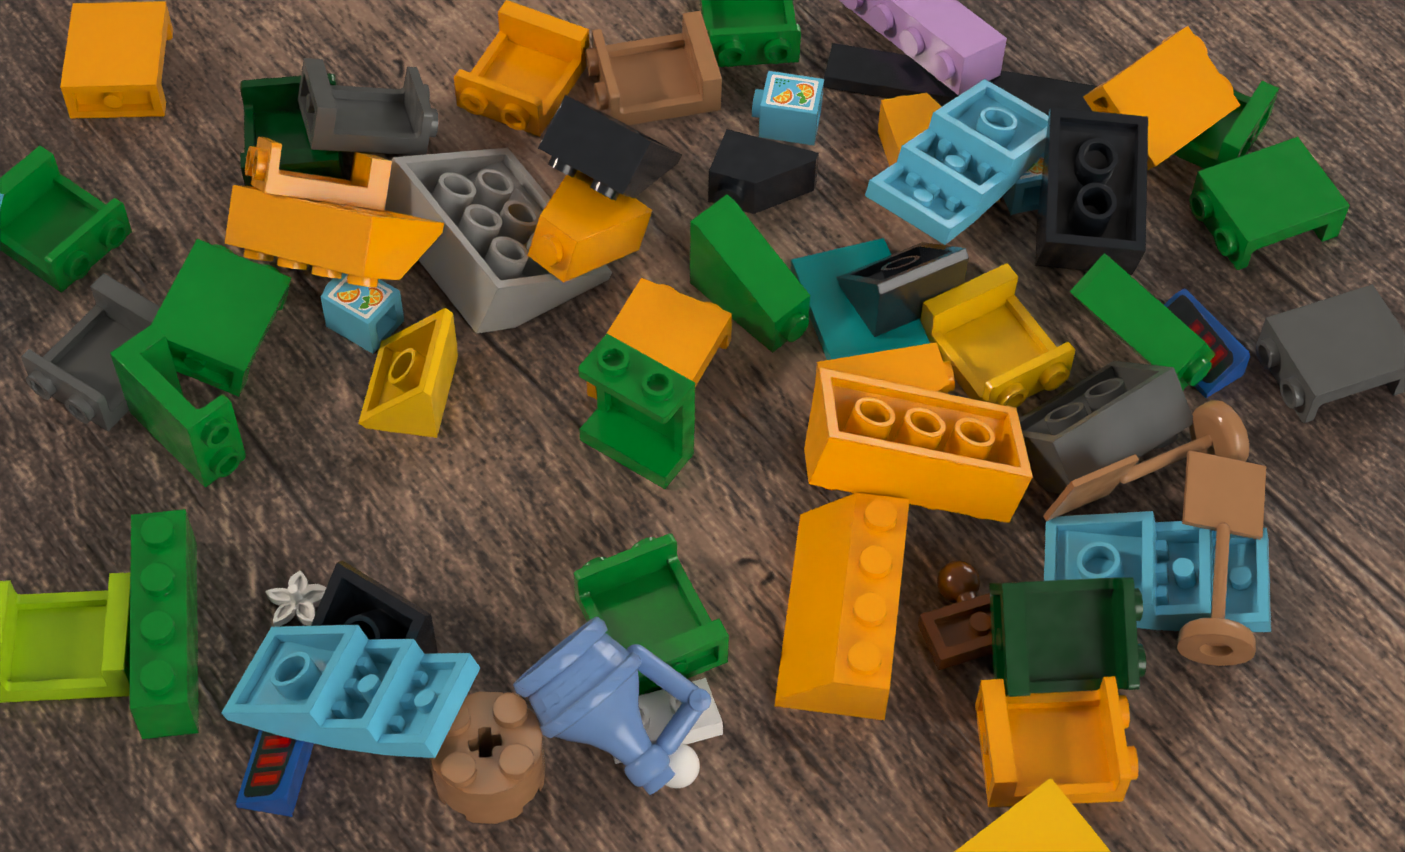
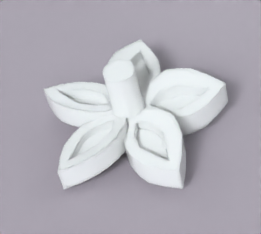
(296, 600)

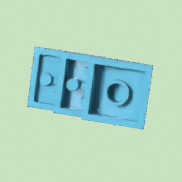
(962, 161)
(1168, 565)
(352, 691)

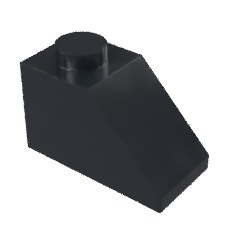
(760, 172)

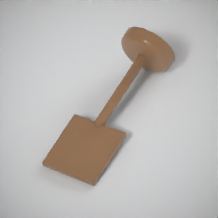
(1214, 431)
(1230, 500)

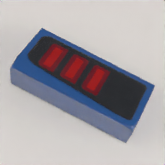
(1230, 355)
(274, 774)

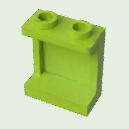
(65, 643)

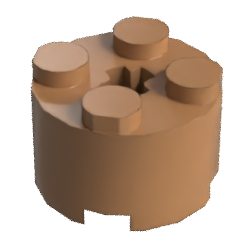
(495, 786)

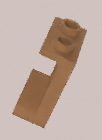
(657, 74)

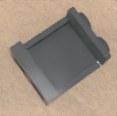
(366, 116)
(1333, 350)
(80, 365)

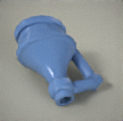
(591, 696)

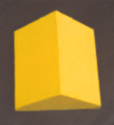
(412, 378)

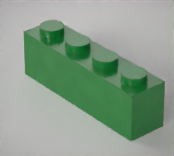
(163, 625)

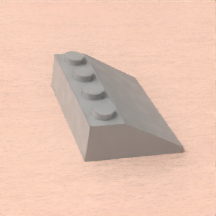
(488, 228)

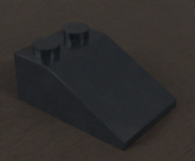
(605, 150)
(1093, 190)

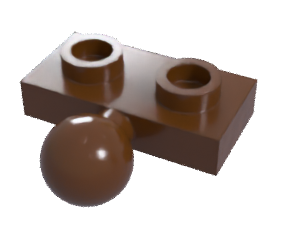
(960, 629)

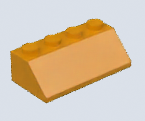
(327, 236)
(916, 446)
(844, 607)

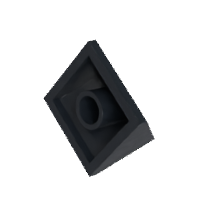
(896, 286)
(378, 611)

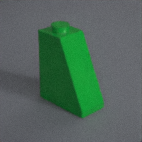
(746, 276)
(1142, 321)

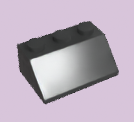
(1104, 420)

